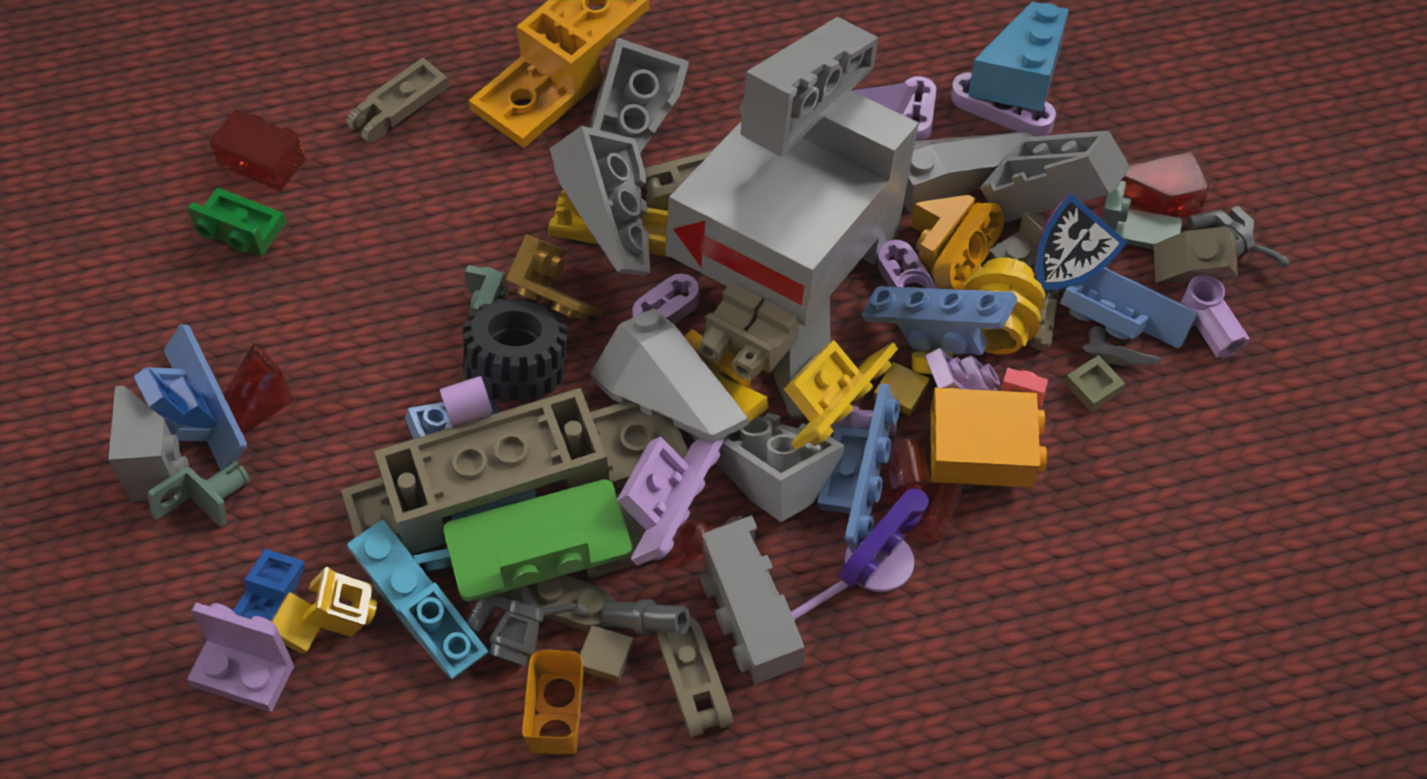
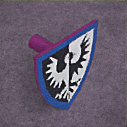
(1074, 245)

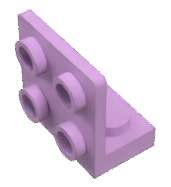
(240, 658)

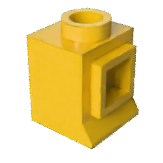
(336, 616)

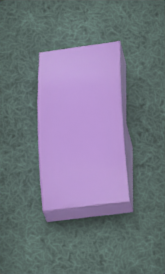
(962, 373)

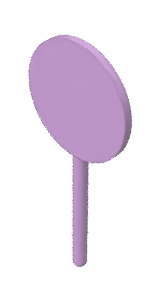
(891, 575)

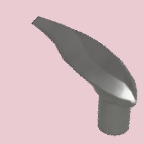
(1115, 354)

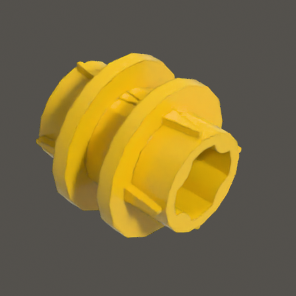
(1025, 320)

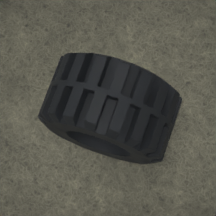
(515, 349)

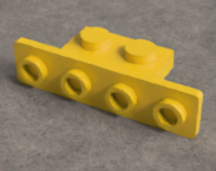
(829, 386)

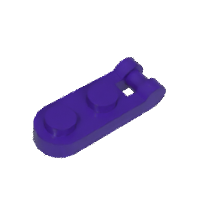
(884, 538)

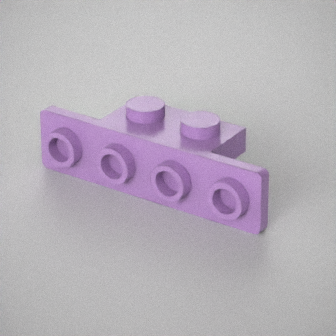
(663, 490)

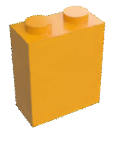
(986, 437)

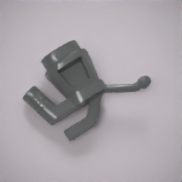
(1240, 226)
(518, 628)

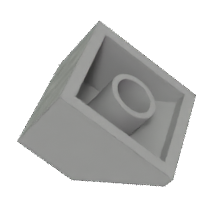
(141, 447)

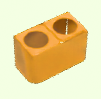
(552, 665)

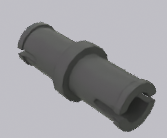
(645, 617)

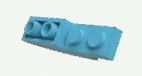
(417, 600)

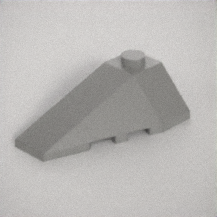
(955, 165)
(771, 469)

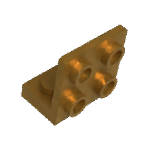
(534, 272)

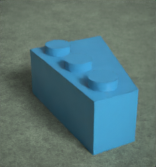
(1021, 59)

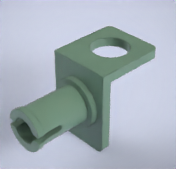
(205, 493)

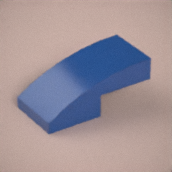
(175, 401)
(268, 584)

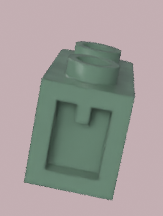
(1137, 226)

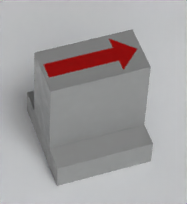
(801, 218)

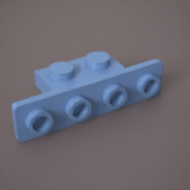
(1128, 308)
(941, 316)
(188, 361)
(856, 477)

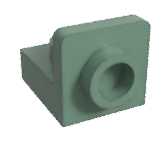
(485, 286)

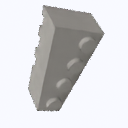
(804, 83)

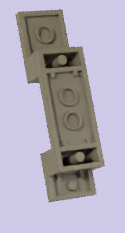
(500, 459)

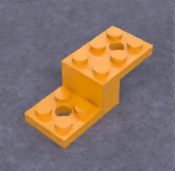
(555, 64)

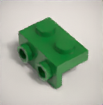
(237, 221)

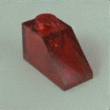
(1167, 186)

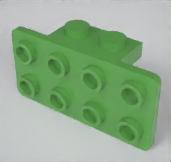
(537, 540)

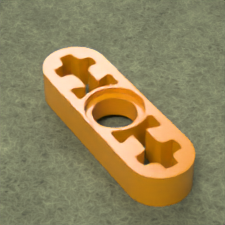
(980, 228)

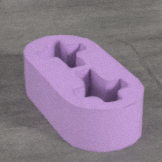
(923, 109)
(663, 298)

